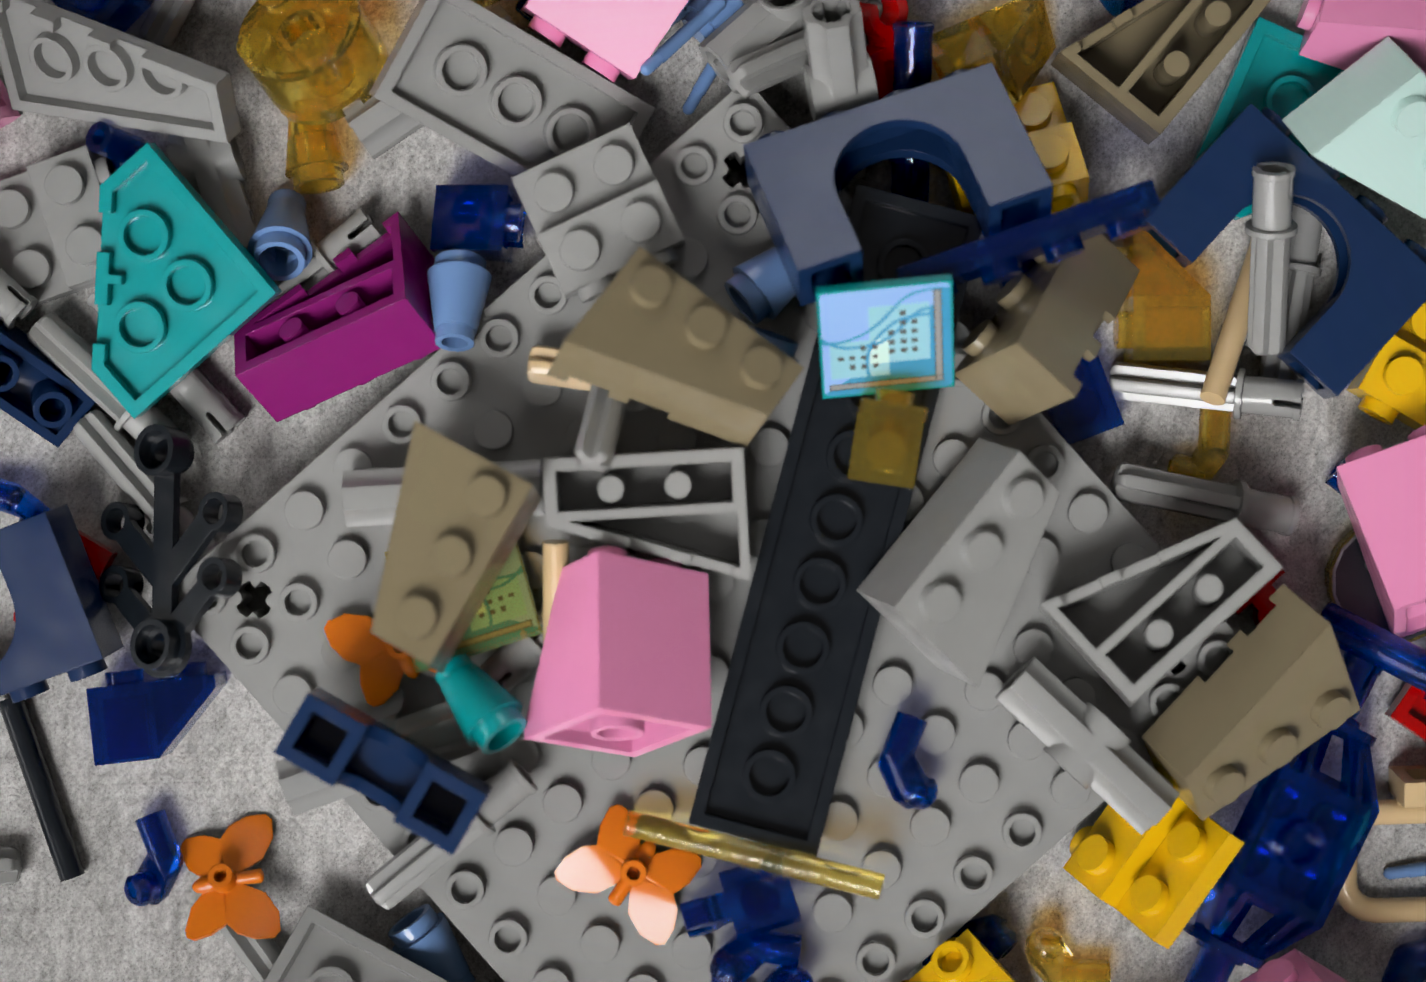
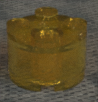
(312, 55)

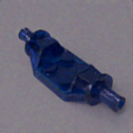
(1296, 849)

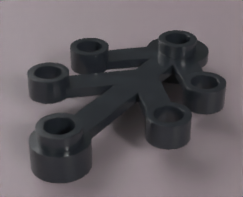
(163, 633)

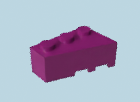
(343, 329)

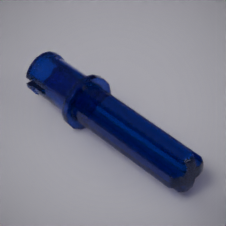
(1377, 646)

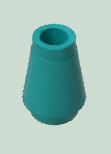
(481, 706)

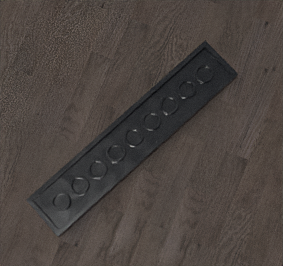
(803, 620)

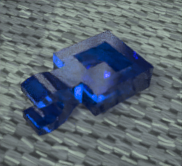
(749, 899)

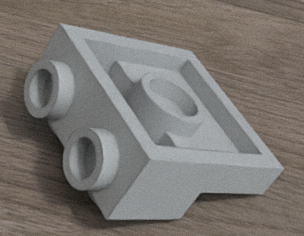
(597, 211)
(53, 224)

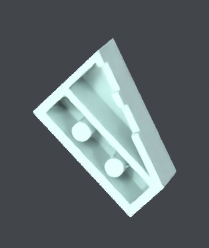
(1372, 125)

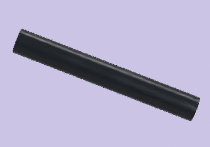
(41, 789)

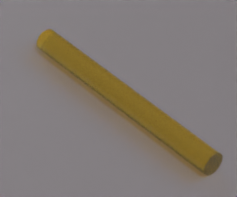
(754, 854)

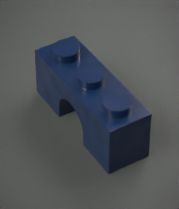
(371, 758)

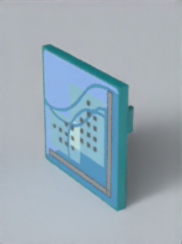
(886, 335)

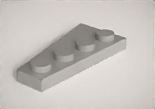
(96, 73)

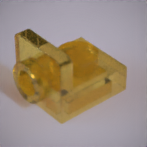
(887, 439)

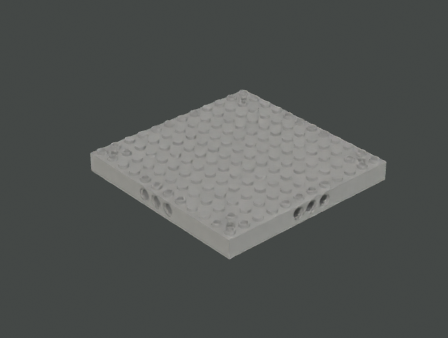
(997, 787)

